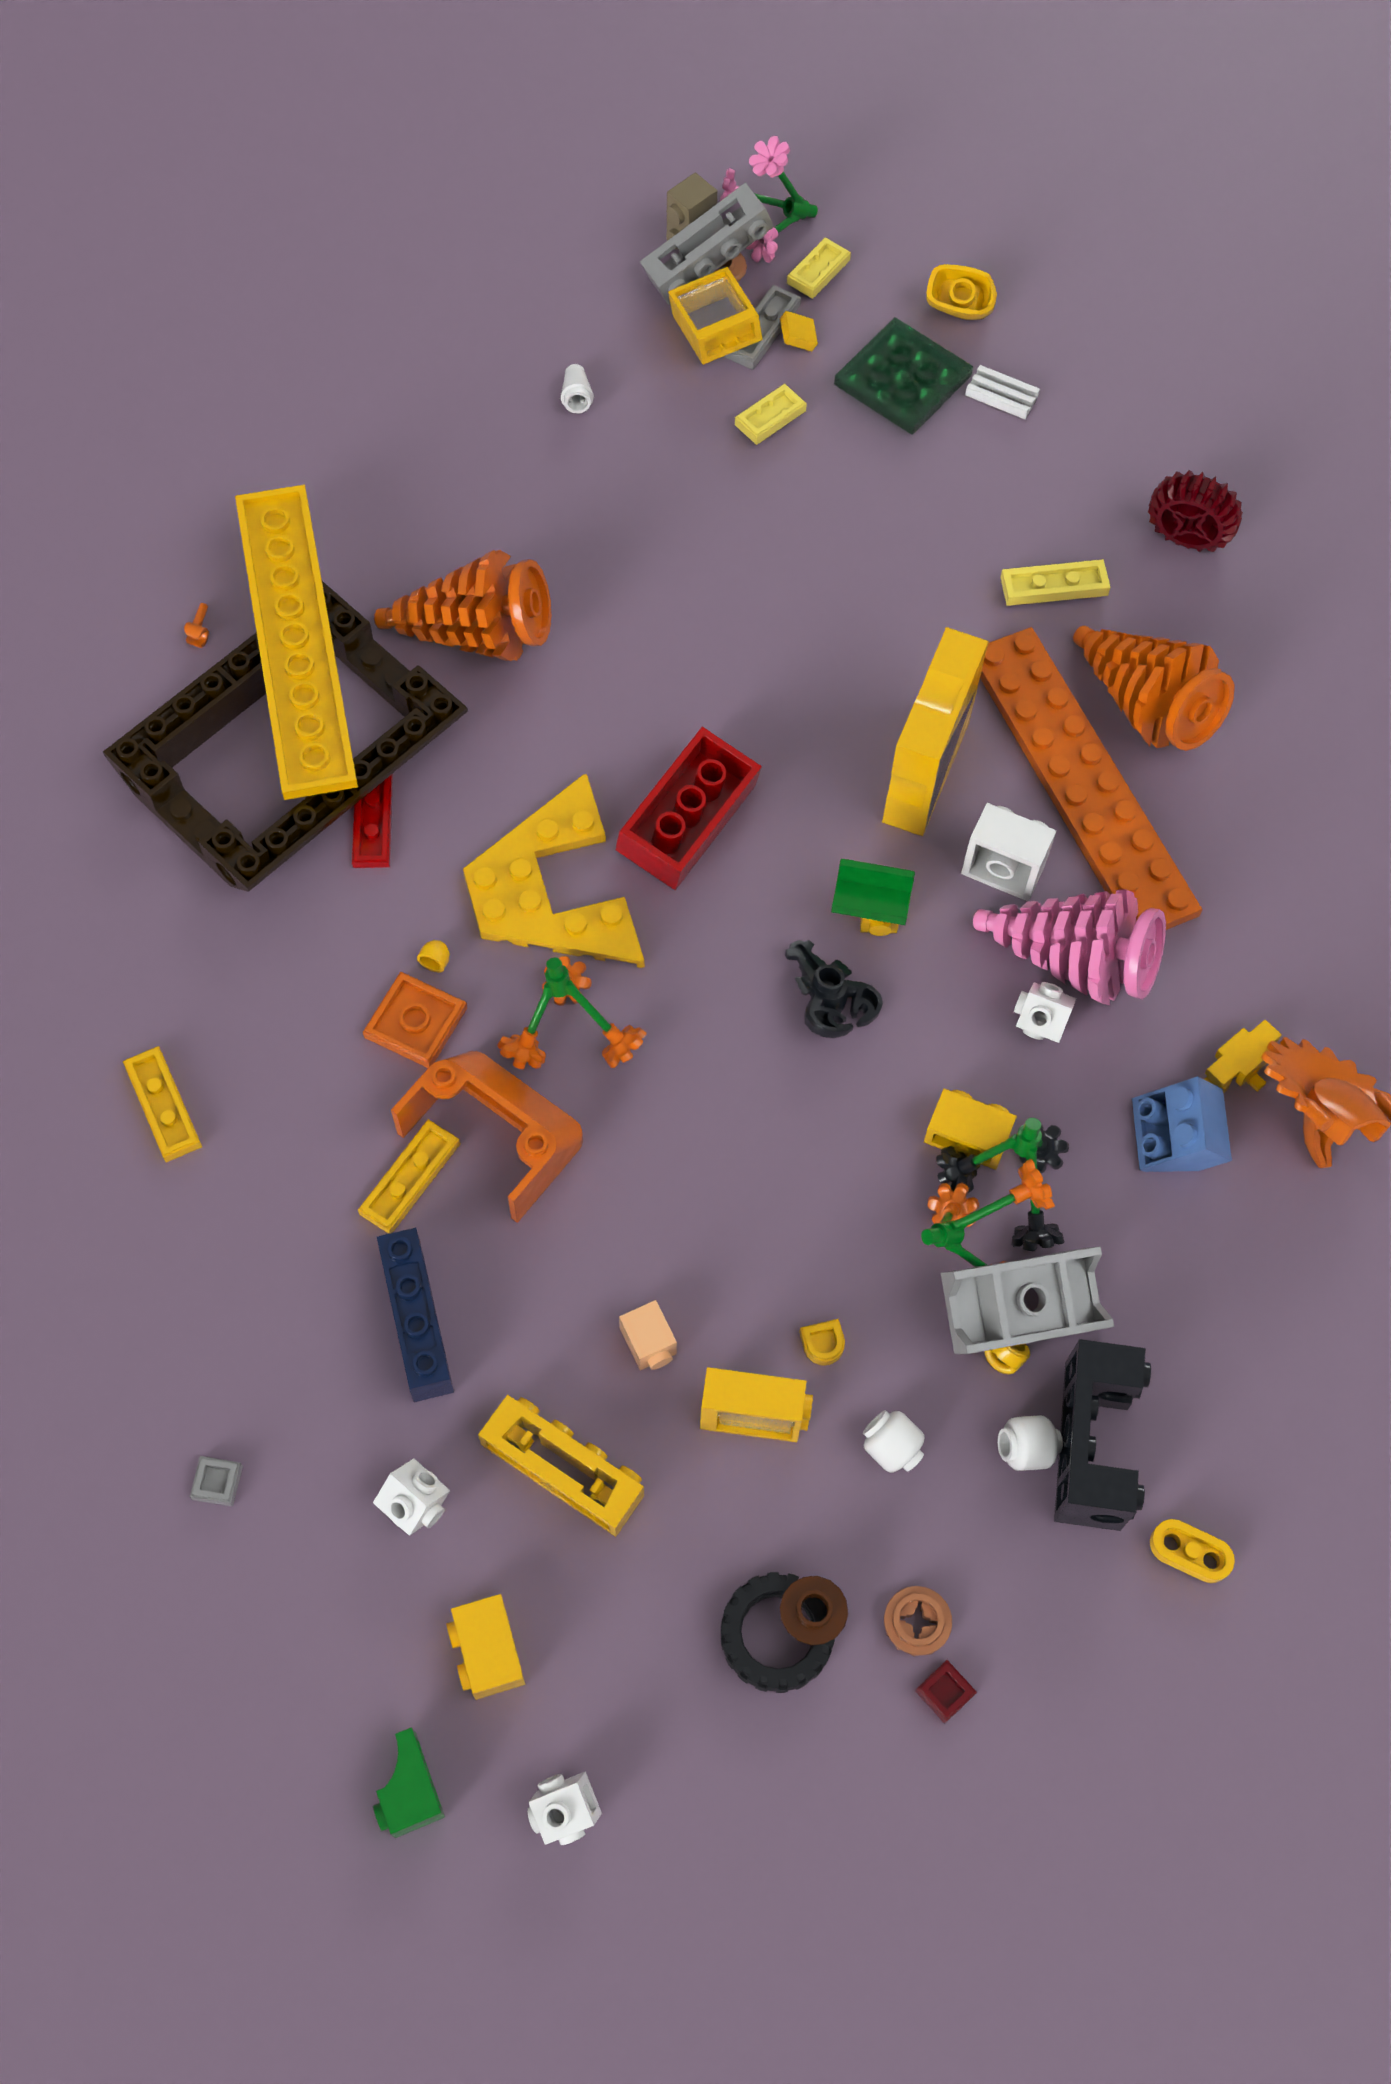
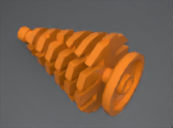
(478, 608)
(1161, 684)

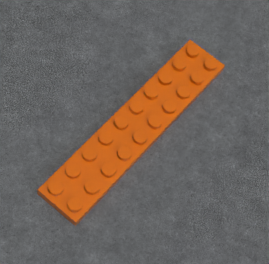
(1083, 778)

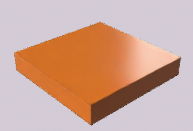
(415, 1020)

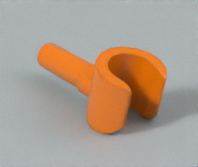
(196, 633)

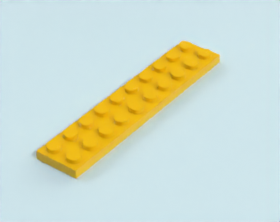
(295, 643)

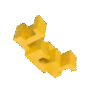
(1242, 1058)

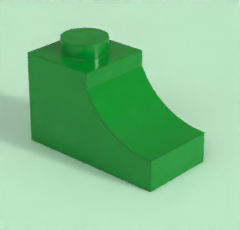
(410, 1795)

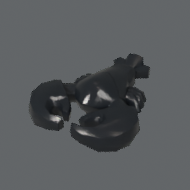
(830, 993)

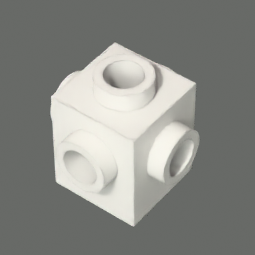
(1044, 1011)
(412, 1497)
(563, 1808)

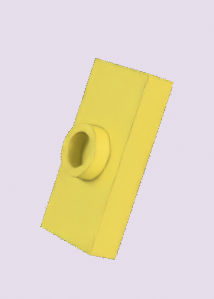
(818, 268)
(770, 414)

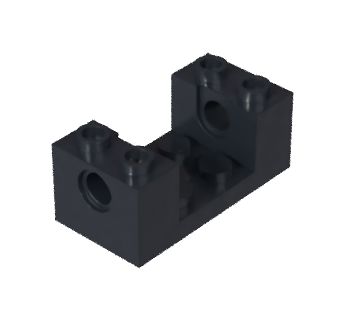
(1095, 1378)

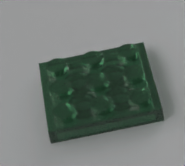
(903, 375)

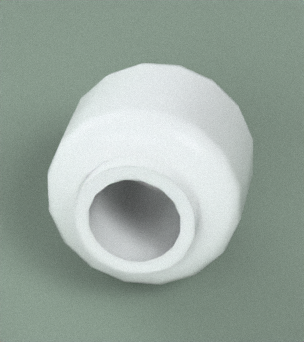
(894, 1441)
(1029, 1443)

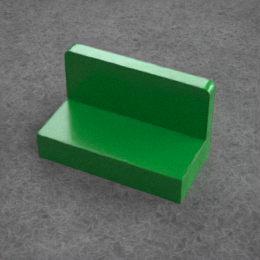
(873, 891)

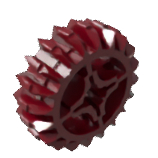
(1195, 511)

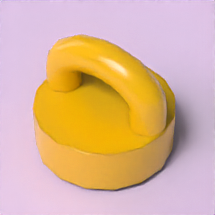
(1012, 1356)

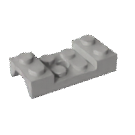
(989, 1306)

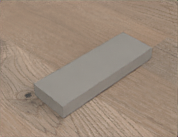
(769, 310)

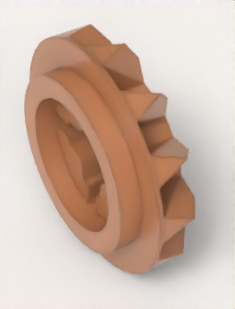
(933, 1609)

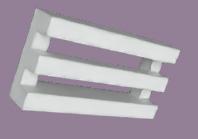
(1005, 388)

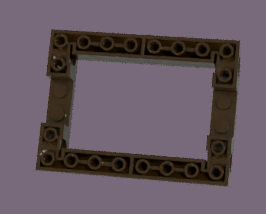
(226, 690)

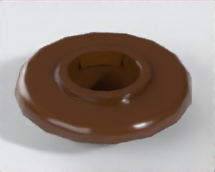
(808, 1631)

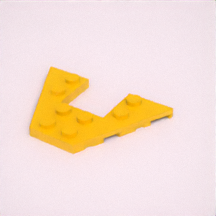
(512, 897)

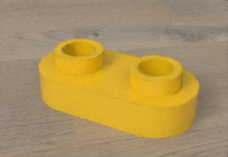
(1191, 1549)

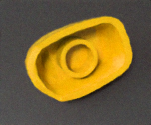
(961, 291)

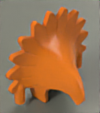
(1329, 1095)

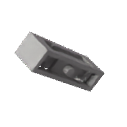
(708, 242)

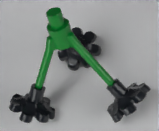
(1028, 1143)

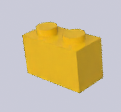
(968, 1125)
(486, 1647)

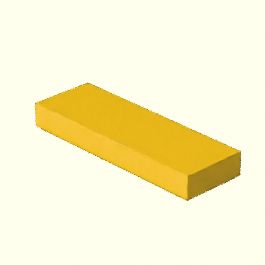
(162, 1104)
(409, 1176)

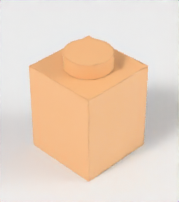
(648, 1336)

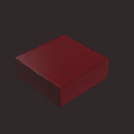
(945, 1691)

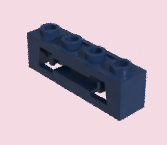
(415, 1315)

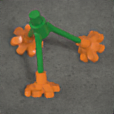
(563, 982)
(954, 1210)

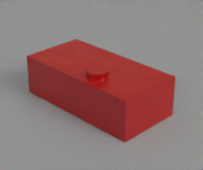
(688, 808)

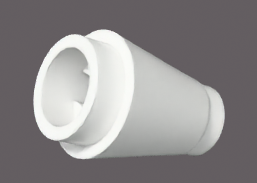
(576, 390)

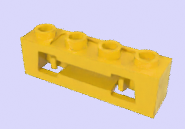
(507, 1426)

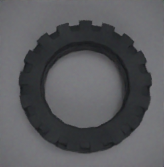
(741, 1661)

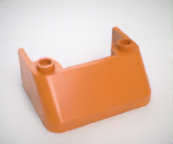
(547, 1135)

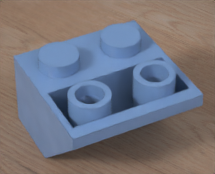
(1182, 1127)

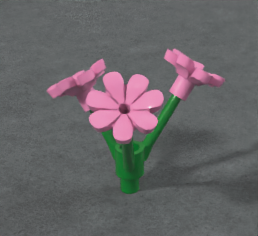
(772, 160)

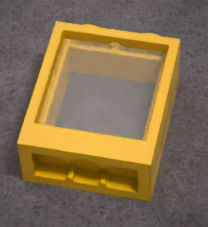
(715, 315)
(755, 1405)

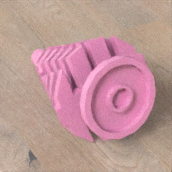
(1085, 941)

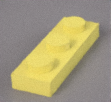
(1055, 582)

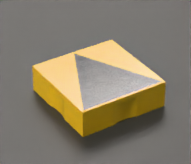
(934, 731)

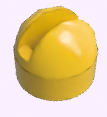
(434, 956)

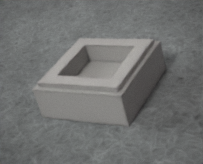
(216, 1481)

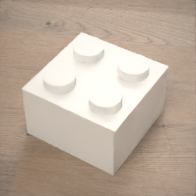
(1008, 851)

